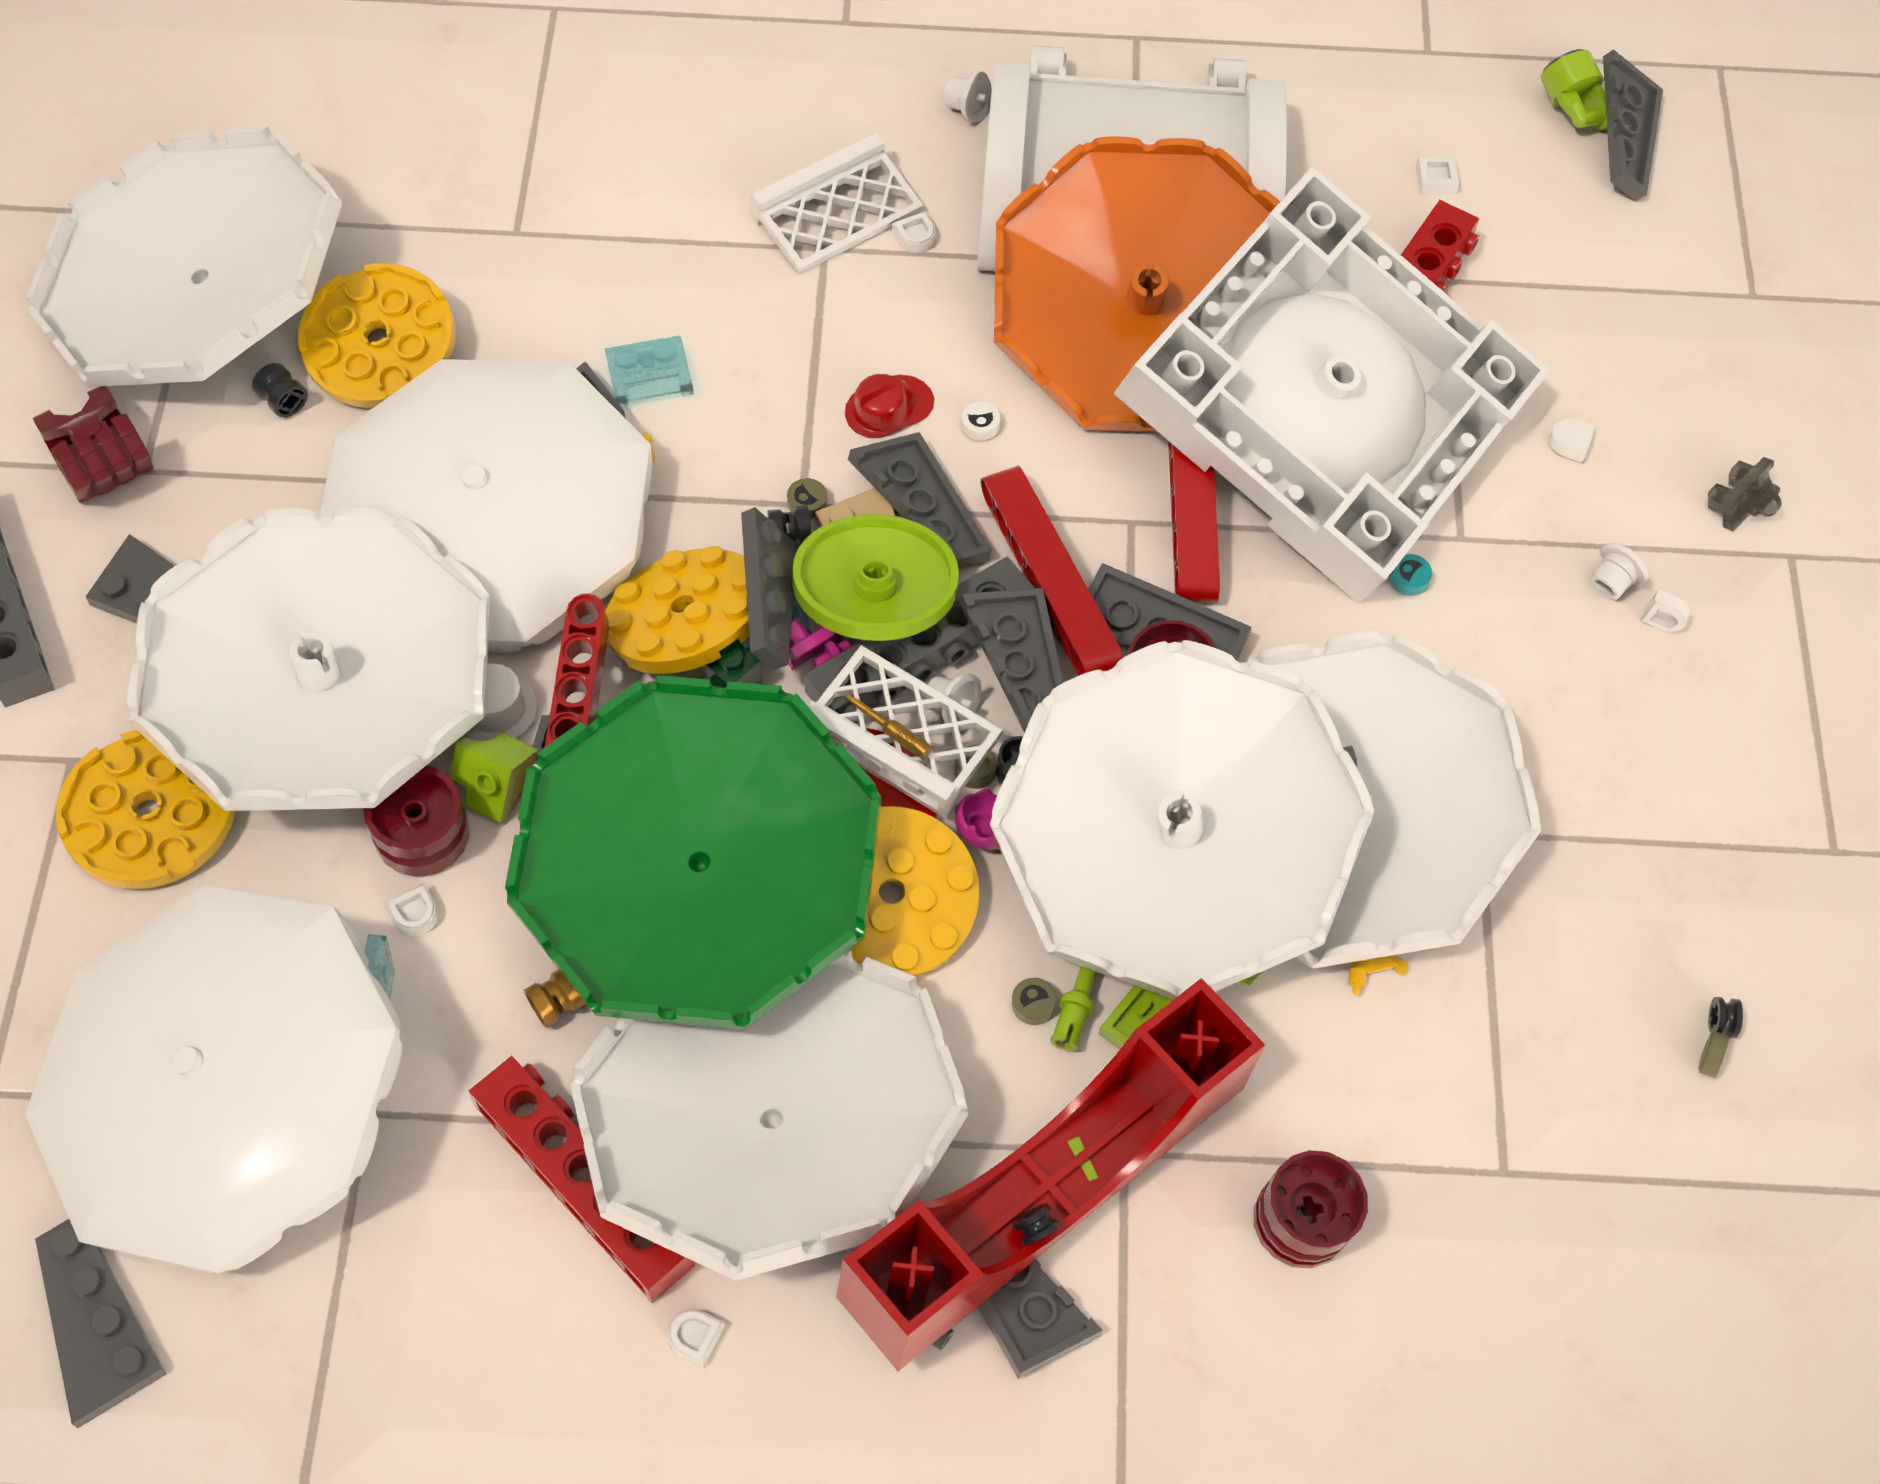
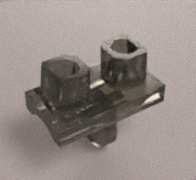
(1751, 494)

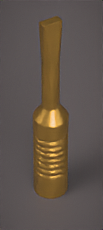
(895, 730)

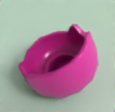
(974, 818)

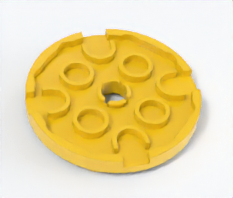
(349, 308)
(647, 617)
(110, 839)
(937, 889)

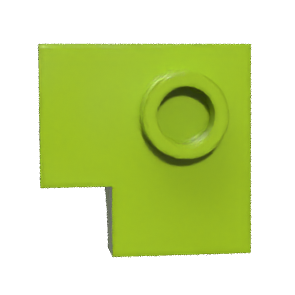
(492, 773)

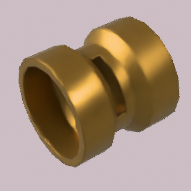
(563, 994)

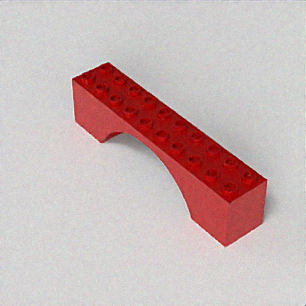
(961, 1248)

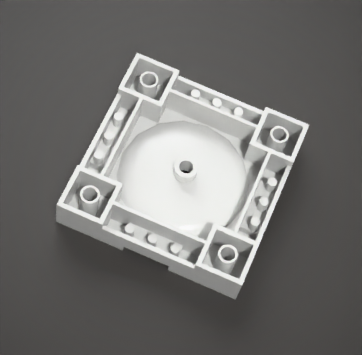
(1332, 385)

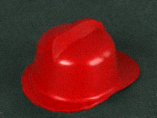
(887, 404)

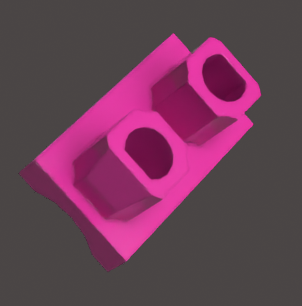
(806, 646)

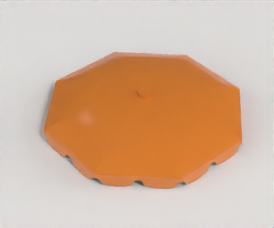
(1110, 259)

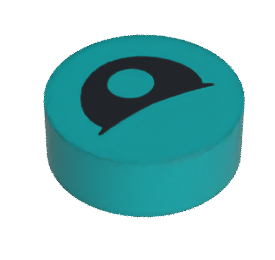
(1411, 575)

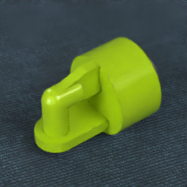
(1575, 85)

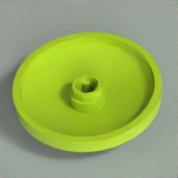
(875, 577)

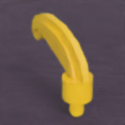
(1359, 969)

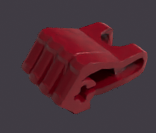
(95, 446)

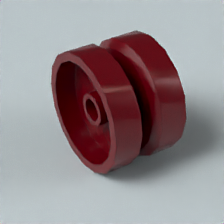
(420, 824)

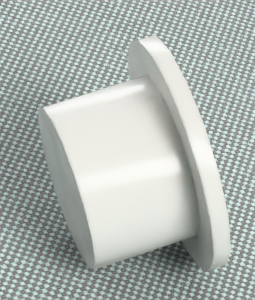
(508, 705)

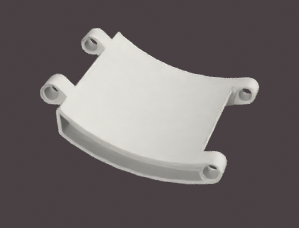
(1045, 114)

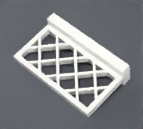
(814, 183)
(890, 763)

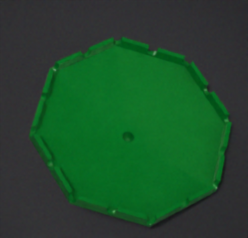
(694, 852)

